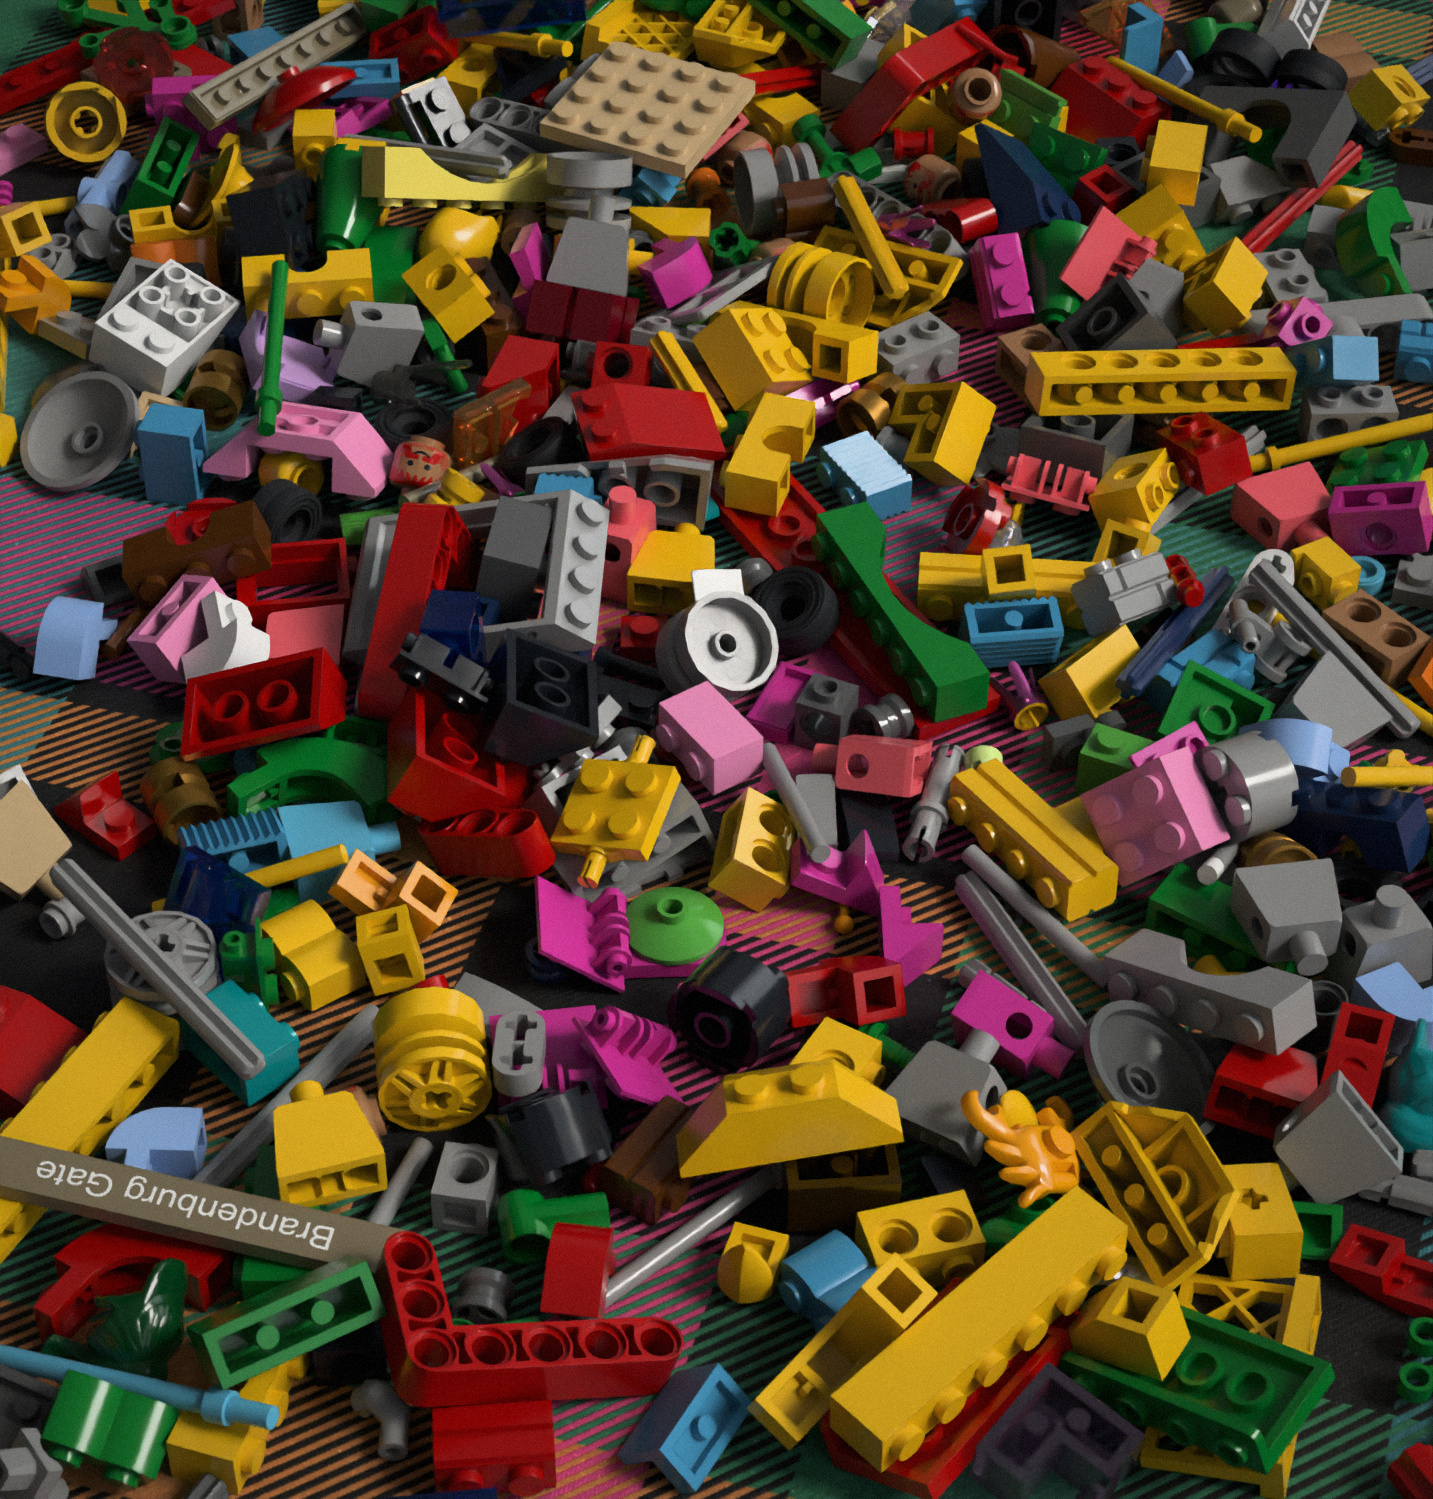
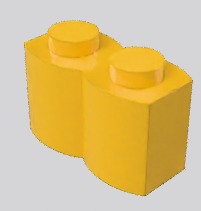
(313, 956)

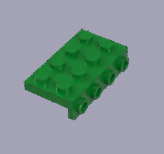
(1222, 1394)

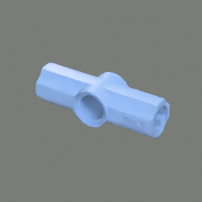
(106, 188)

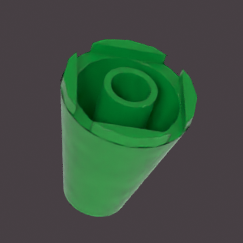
(341, 212)
(1044, 257)

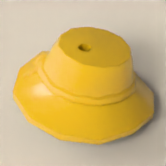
(225, 178)

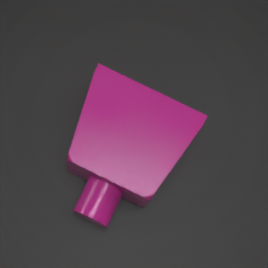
(1007, 1015)

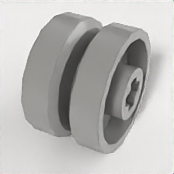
(718, 641)

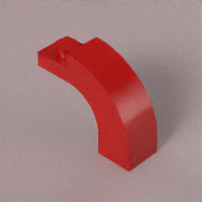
(117, 1263)

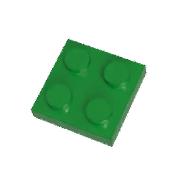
(1379, 465)

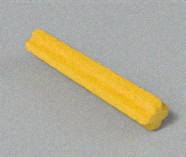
(870, 237)

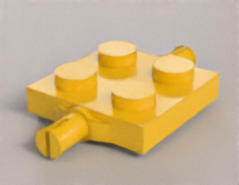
(615, 810)

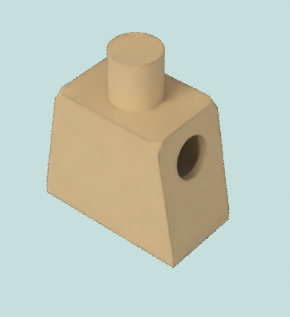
(28, 844)

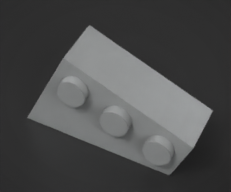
(680, 843)

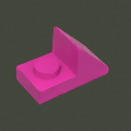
(844, 877)
(911, 944)

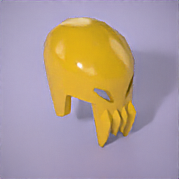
(461, 233)

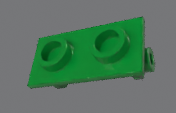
(246, 962)

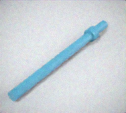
(214, 1404)

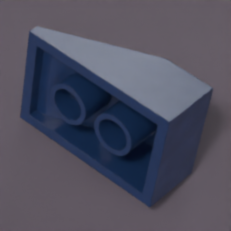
(1020, 185)

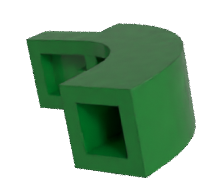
(1366, 246)
(313, 771)

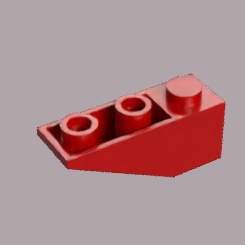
(1360, 1048)

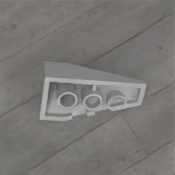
(672, 482)

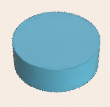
(1371, 575)

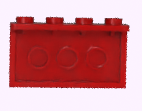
(951, 1446)

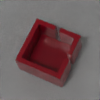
(574, 313)

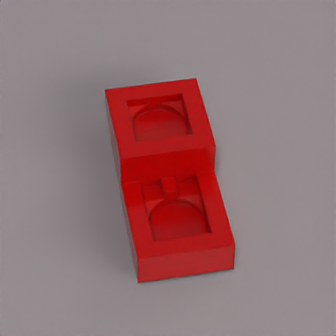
(1382, 1270)

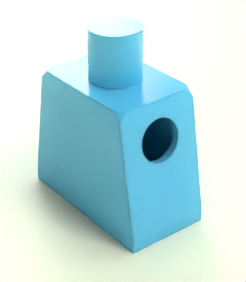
(326, 825)

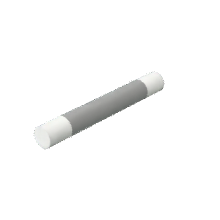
(1218, 862)

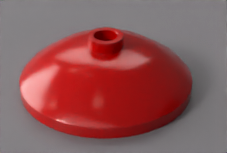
(299, 92)

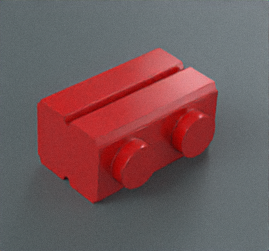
(495, 1447)

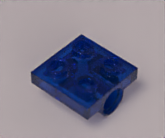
(216, 895)

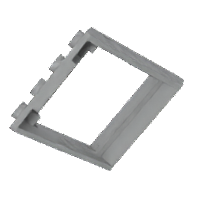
(571, 581)

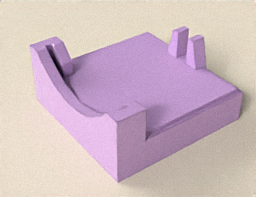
(301, 363)

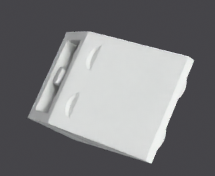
(161, 329)

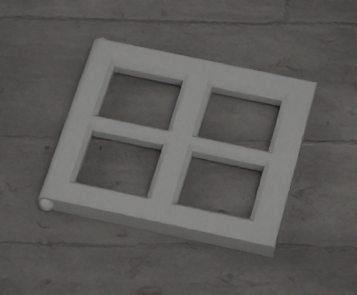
(722, 289)

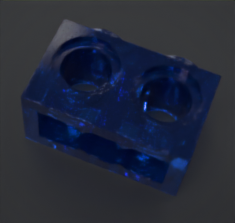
(457, 623)

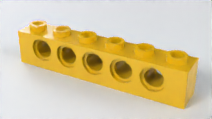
(1159, 381)

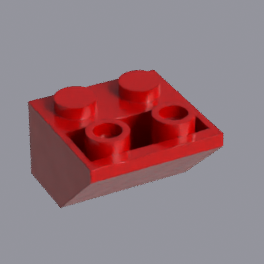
(535, 363)

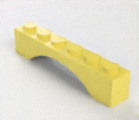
(410, 173)

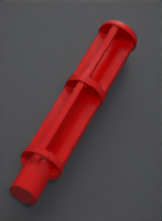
(1188, 589)

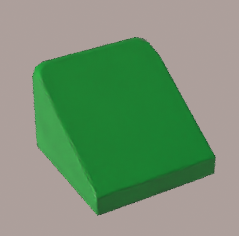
(1321, 1229)

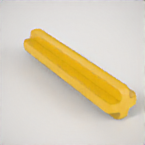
(682, 372)

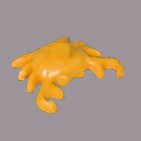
(1036, 1155)

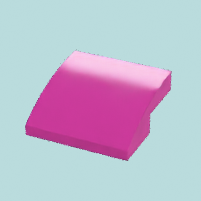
(357, 114)
(531, 262)

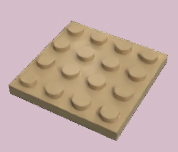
(648, 108)

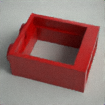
(300, 564)

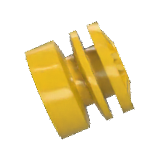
(822, 284)
(431, 1059)

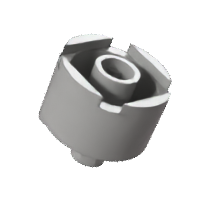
(1249, 784)

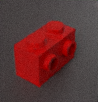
(417, 44)
(1205, 452)

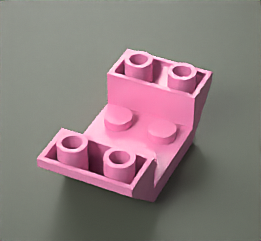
(321, 433)

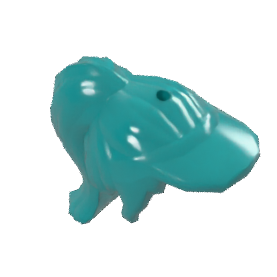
(1409, 1093)

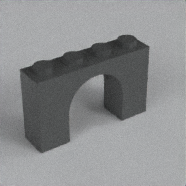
(1314, 123)

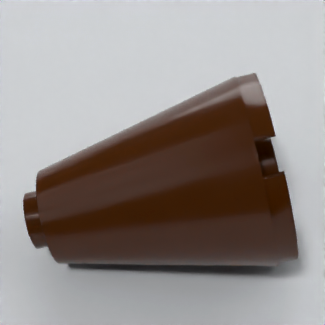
(1039, 55)

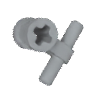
(1272, 646)

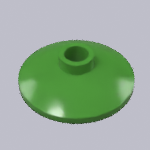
(674, 926)

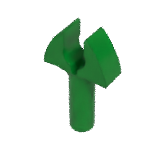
(442, 353)

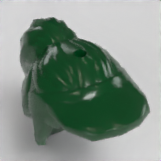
(141, 1327)

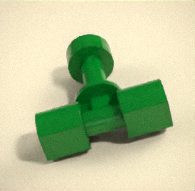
(812, 131)

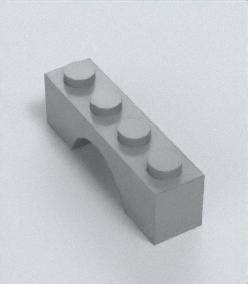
(1254, 1009)

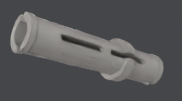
(930, 813)

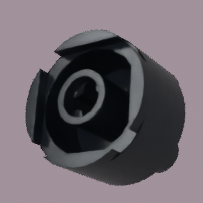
(730, 1010)
(550, 1131)

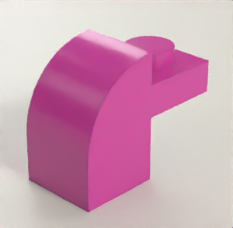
(675, 271)

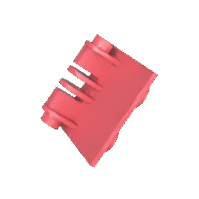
(1103, 253)
(1066, 499)

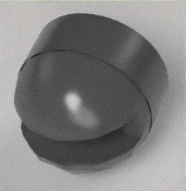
(211, 45)

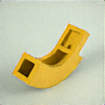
(841, 1349)

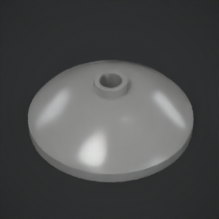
(79, 431)

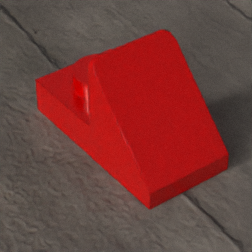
(107, 818)

